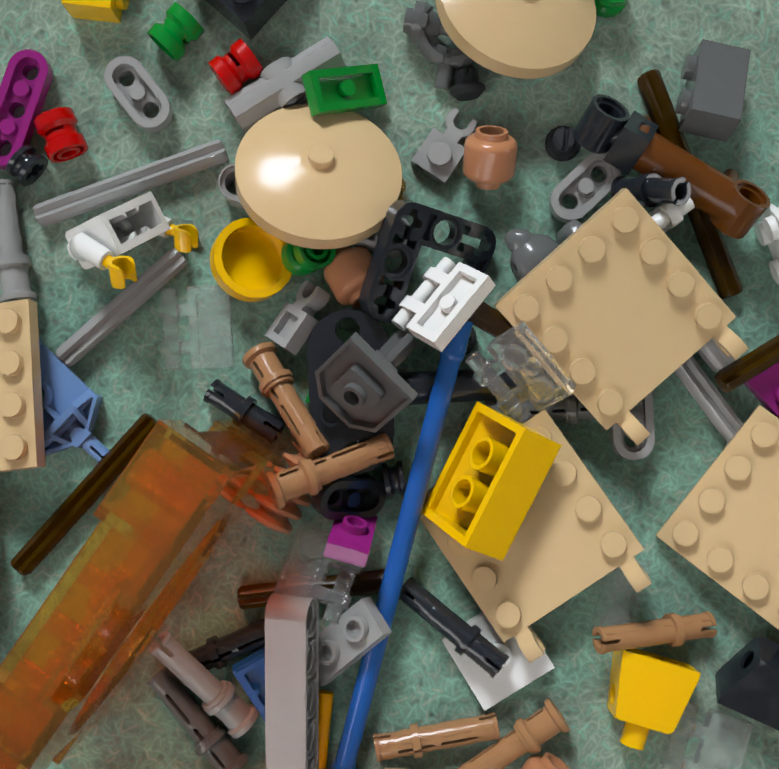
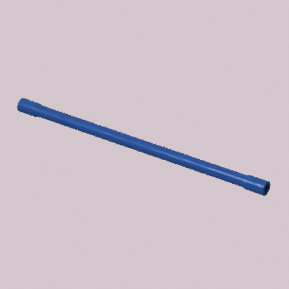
(402, 543)

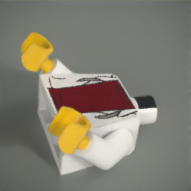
(121, 229)

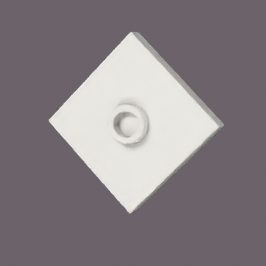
(511, 678)

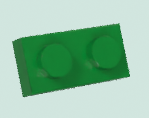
(344, 89)

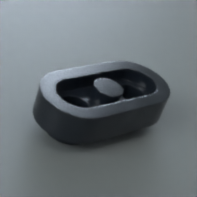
(351, 495)

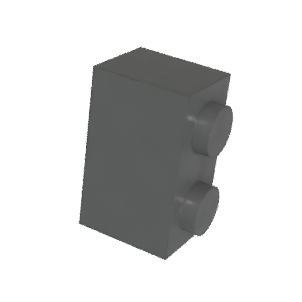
(713, 90)

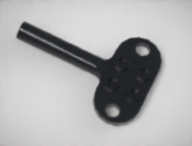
(325, 343)

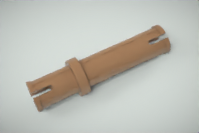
(669, 630)
(437, 736)

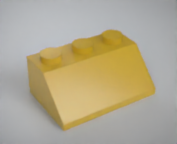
(490, 481)

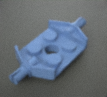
(68, 409)

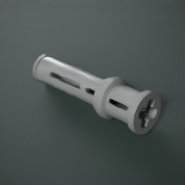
(13, 261)
(217, 695)

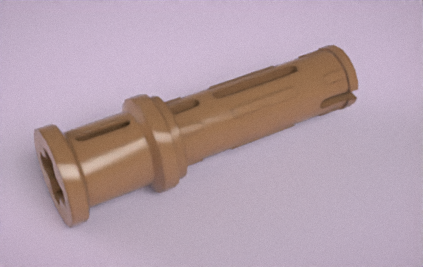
(278, 386)
(312, 475)
(526, 737)

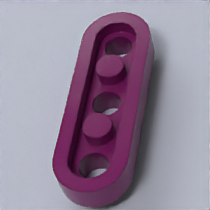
(17, 92)

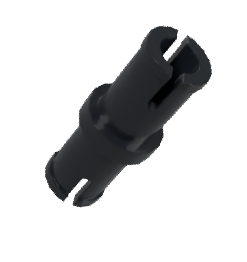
(652, 189)
(244, 411)

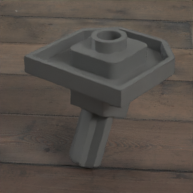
(364, 382)

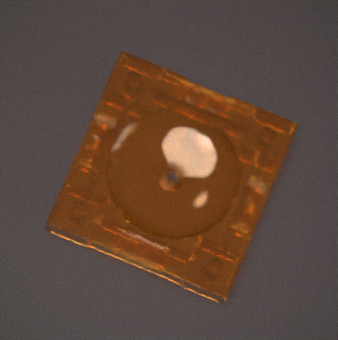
(113, 599)

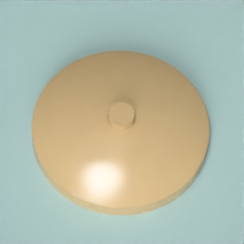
(520, 35)
(317, 177)

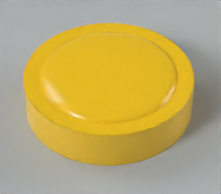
(248, 262)

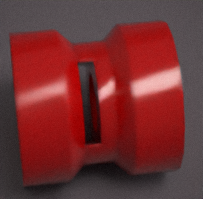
(226, 67)
(60, 134)

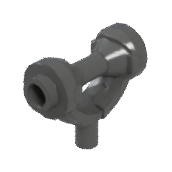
(424, 26)

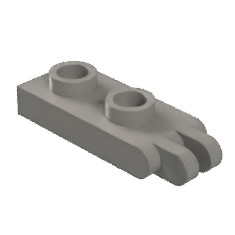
(351, 639)

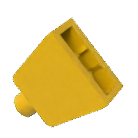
(648, 693)

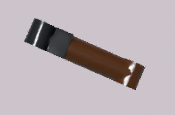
(635, 145)

